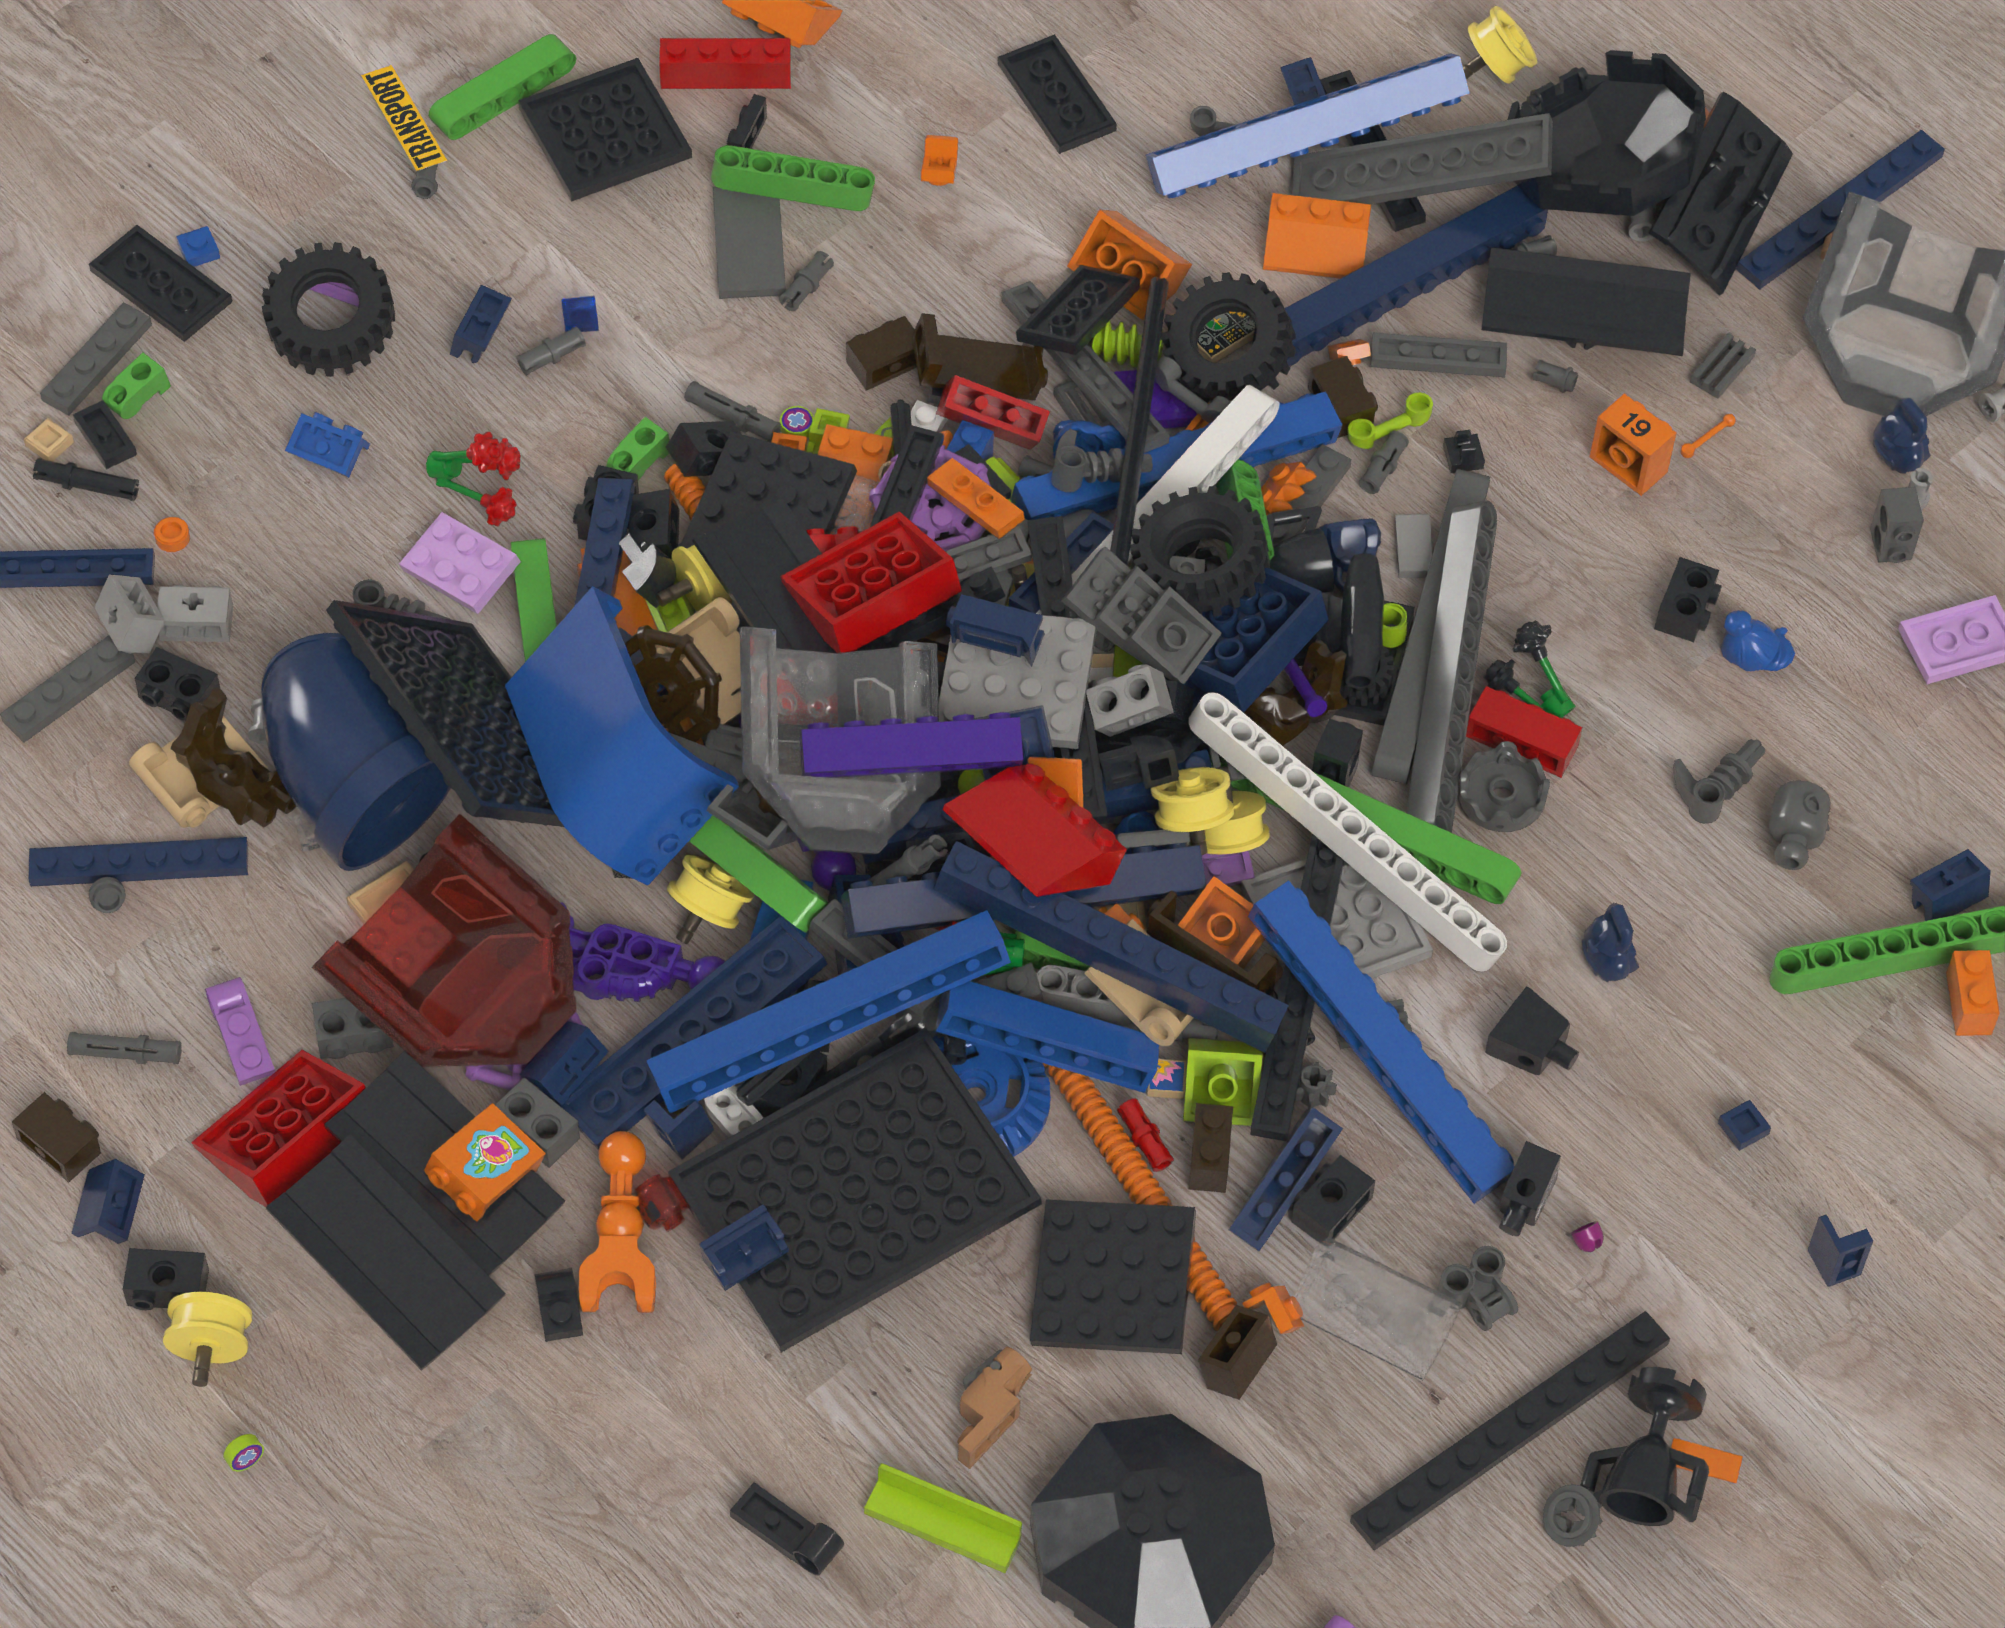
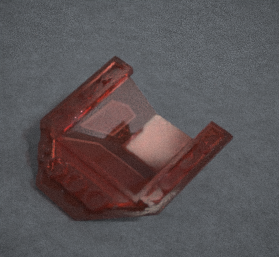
(461, 958)

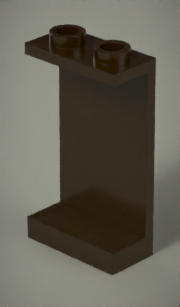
(999, 366)
(1164, 929)

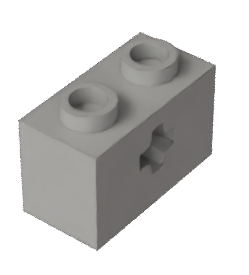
(195, 613)
(129, 614)

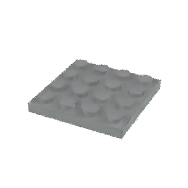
(994, 682)
(1363, 920)

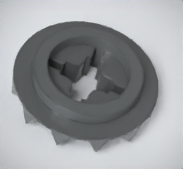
(1564, 1500)

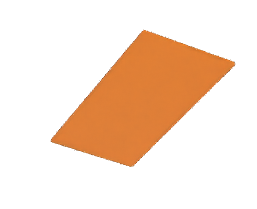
(1720, 1463)

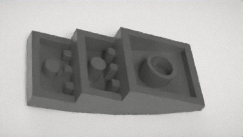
(1141, 616)

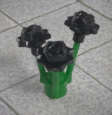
(1531, 639)

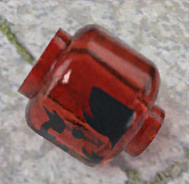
(661, 1203)

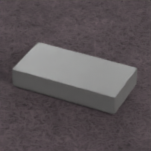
(1413, 545)

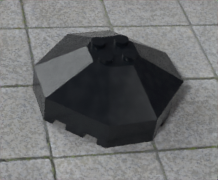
(1617, 136)
(1151, 1528)

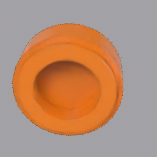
(172, 534)

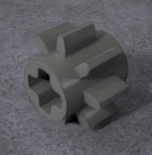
(1318, 1094)

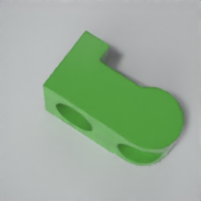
(135, 386)
(640, 448)

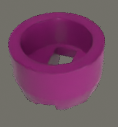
(1588, 1236)

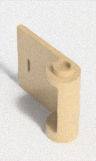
(719, 642)
(175, 784)
(1154, 1018)

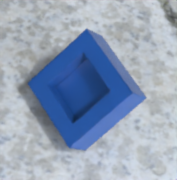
(198, 246)

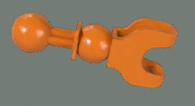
(619, 1228)

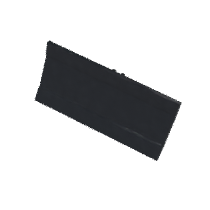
(1727, 193)
(1586, 301)
(749, 564)
(406, 1120)
(386, 1252)

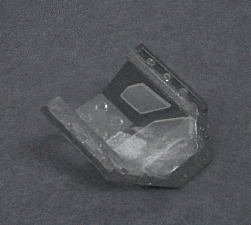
(1906, 312)
(798, 687)

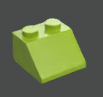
(1222, 1075)

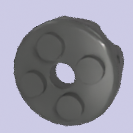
(1503, 769)

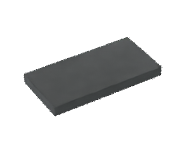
(748, 245)

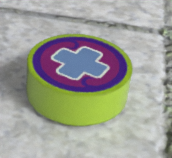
(796, 421)
(243, 1452)

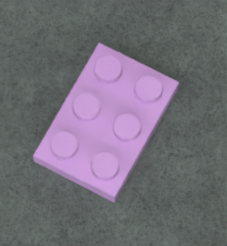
(459, 562)
(1956, 639)

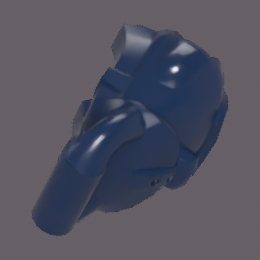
(1902, 437)
(1350, 539)
(1610, 946)

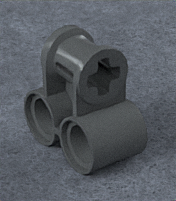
(1483, 1292)

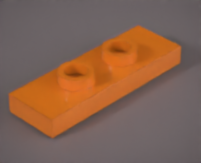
(975, 498)

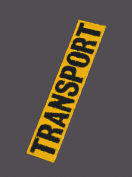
(404, 118)

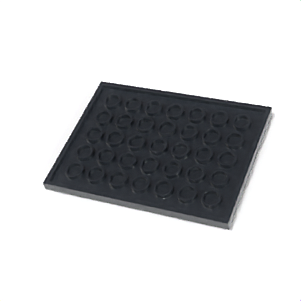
(453, 703)
(864, 1184)

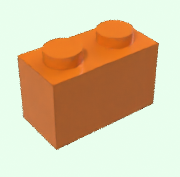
(1972, 993)

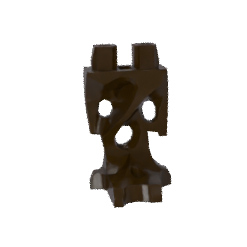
(1285, 714)
(248, 787)

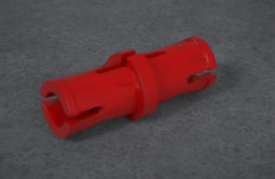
(1145, 1135)

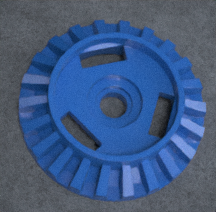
(991, 1073)

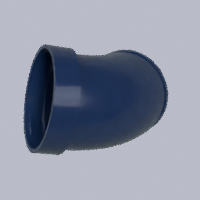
(345, 752)

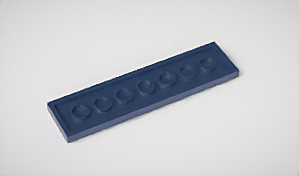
(749, 981)

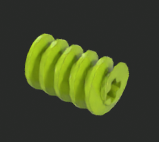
(1120, 343)

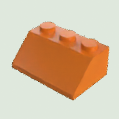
(795, 19)
(1316, 236)
(1126, 249)

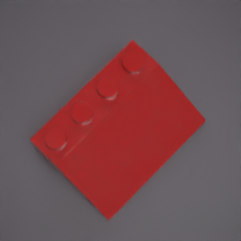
(873, 583)
(1038, 832)
(279, 1127)

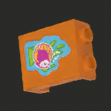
(483, 1161)

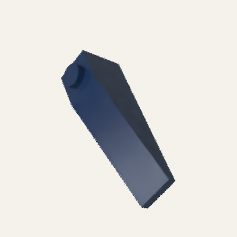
(1285, 1177)

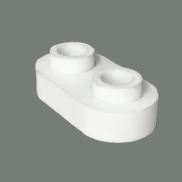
(733, 1117)

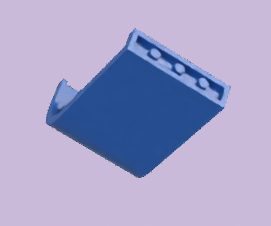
(603, 752)

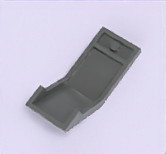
(742, 813)

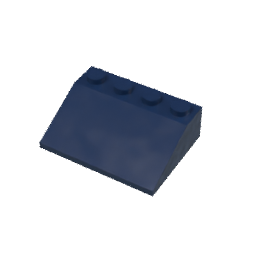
(1259, 638)

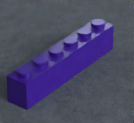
(911, 746)

